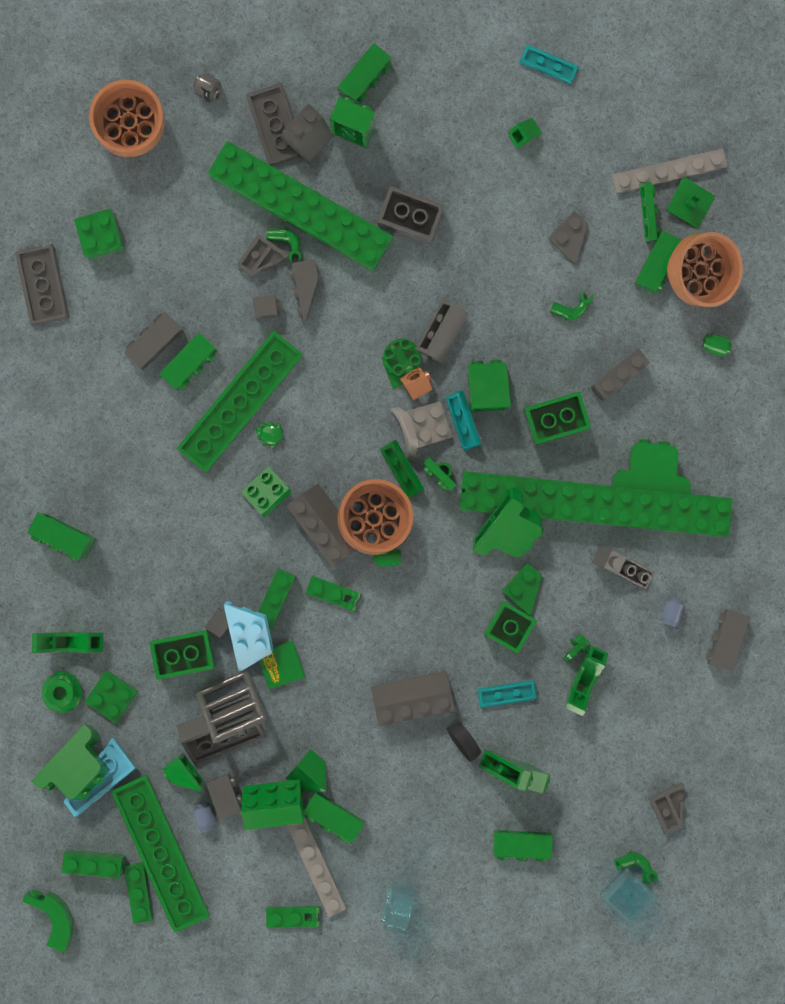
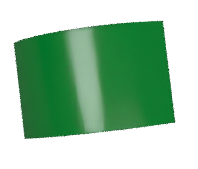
(524, 133)

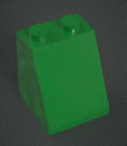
(488, 386)

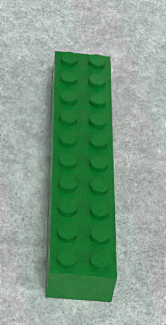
(300, 206)

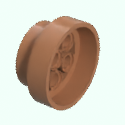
(113, 99)
(721, 281)
(390, 497)

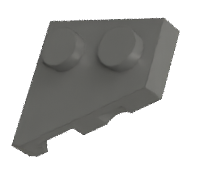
(569, 236)
(260, 256)
(669, 807)

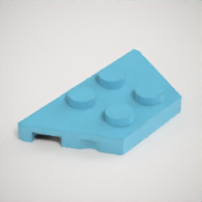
(248, 634)

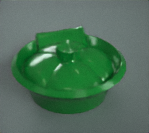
(61, 692)

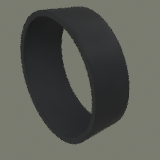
(464, 741)

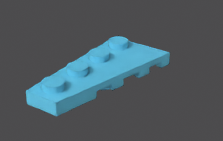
(118, 768)

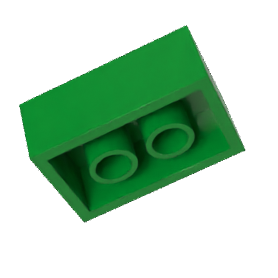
(352, 122)
(557, 418)
(61, 536)
(182, 654)
(272, 804)

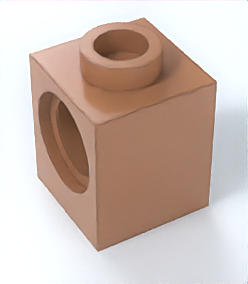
(417, 383)

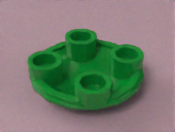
(401, 357)

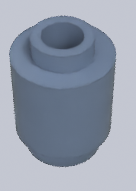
(672, 612)
(204, 816)

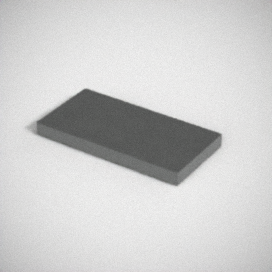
(271, 117)
(42, 284)

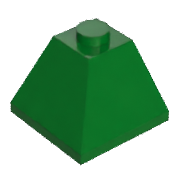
(183, 773)

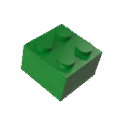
(99, 234)
(510, 627)

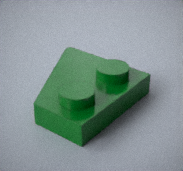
(524, 588)

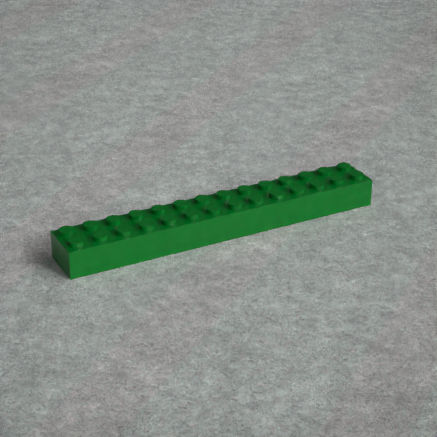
(601, 504)

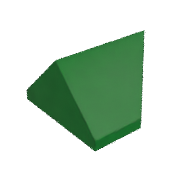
(310, 772)

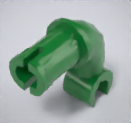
(287, 236)
(571, 313)
(635, 859)

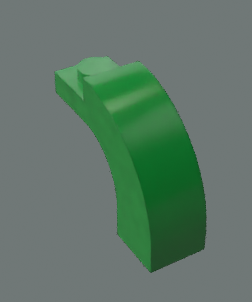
(67, 642)
(584, 680)
(59, 915)

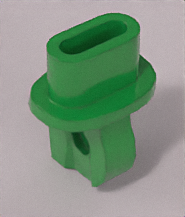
(580, 644)

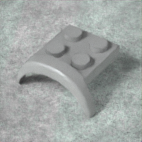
(422, 426)

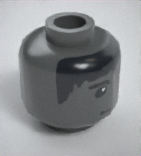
(207, 87)

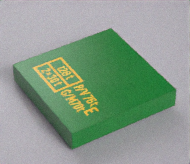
(282, 665)

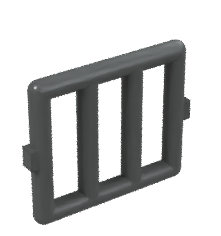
(254, 704)

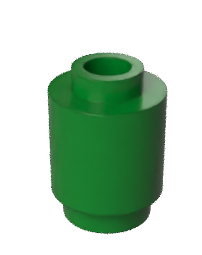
(717, 344)
(388, 559)

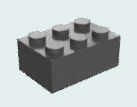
(410, 215)

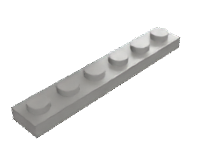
(670, 170)
(317, 868)

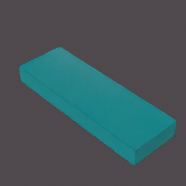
(548, 64)
(463, 420)
(507, 693)

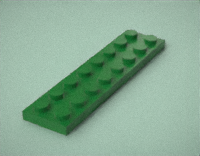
(240, 401)
(160, 853)

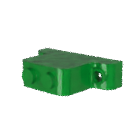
(652, 469)
(509, 527)
(75, 767)
(515, 772)

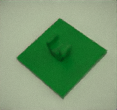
(690, 203)

